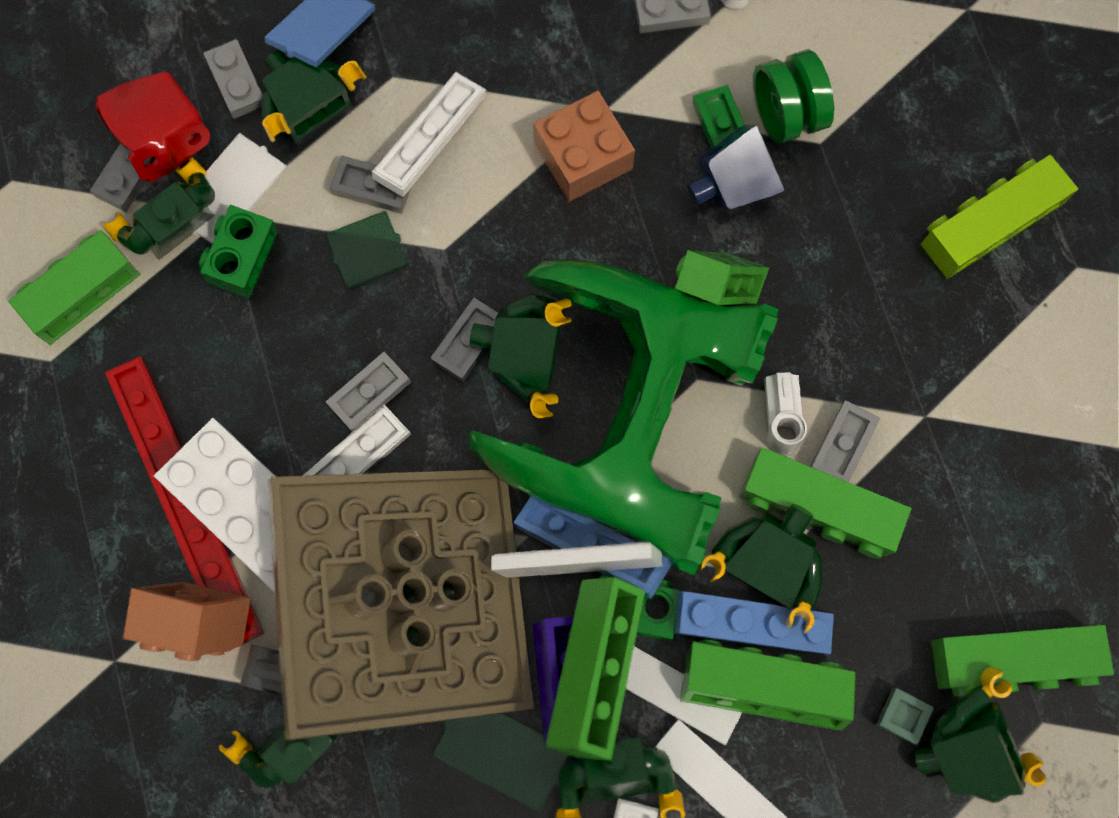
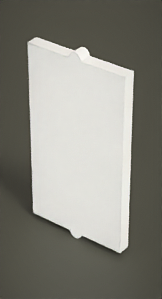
(239, 179)

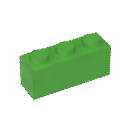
(720, 277)
(73, 287)

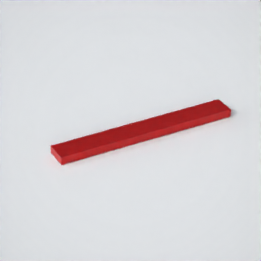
(157, 444)

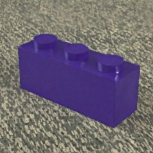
(551, 644)

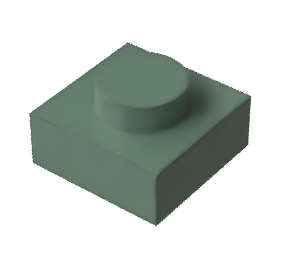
(904, 716)

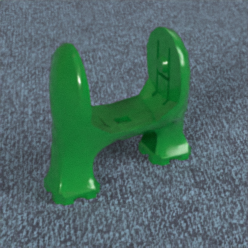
(619, 481)

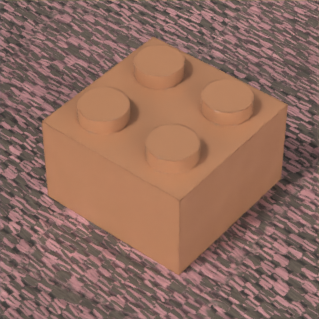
(583, 145)
(186, 619)

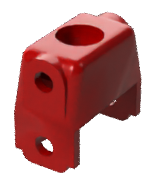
(155, 121)

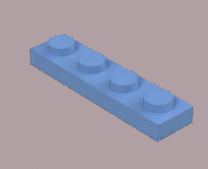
(568, 530)
(751, 623)

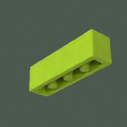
(997, 216)

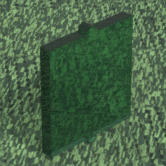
(367, 249)

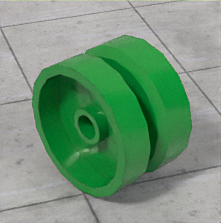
(793, 96)

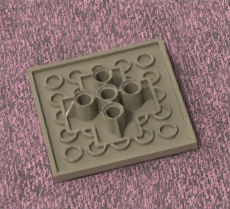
(352, 662)

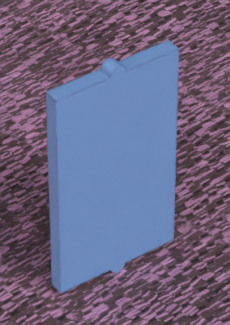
(318, 28)

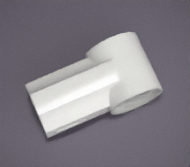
(784, 410)

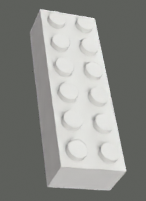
(229, 495)

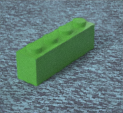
(837, 506)
(1024, 657)
(596, 669)
(768, 685)

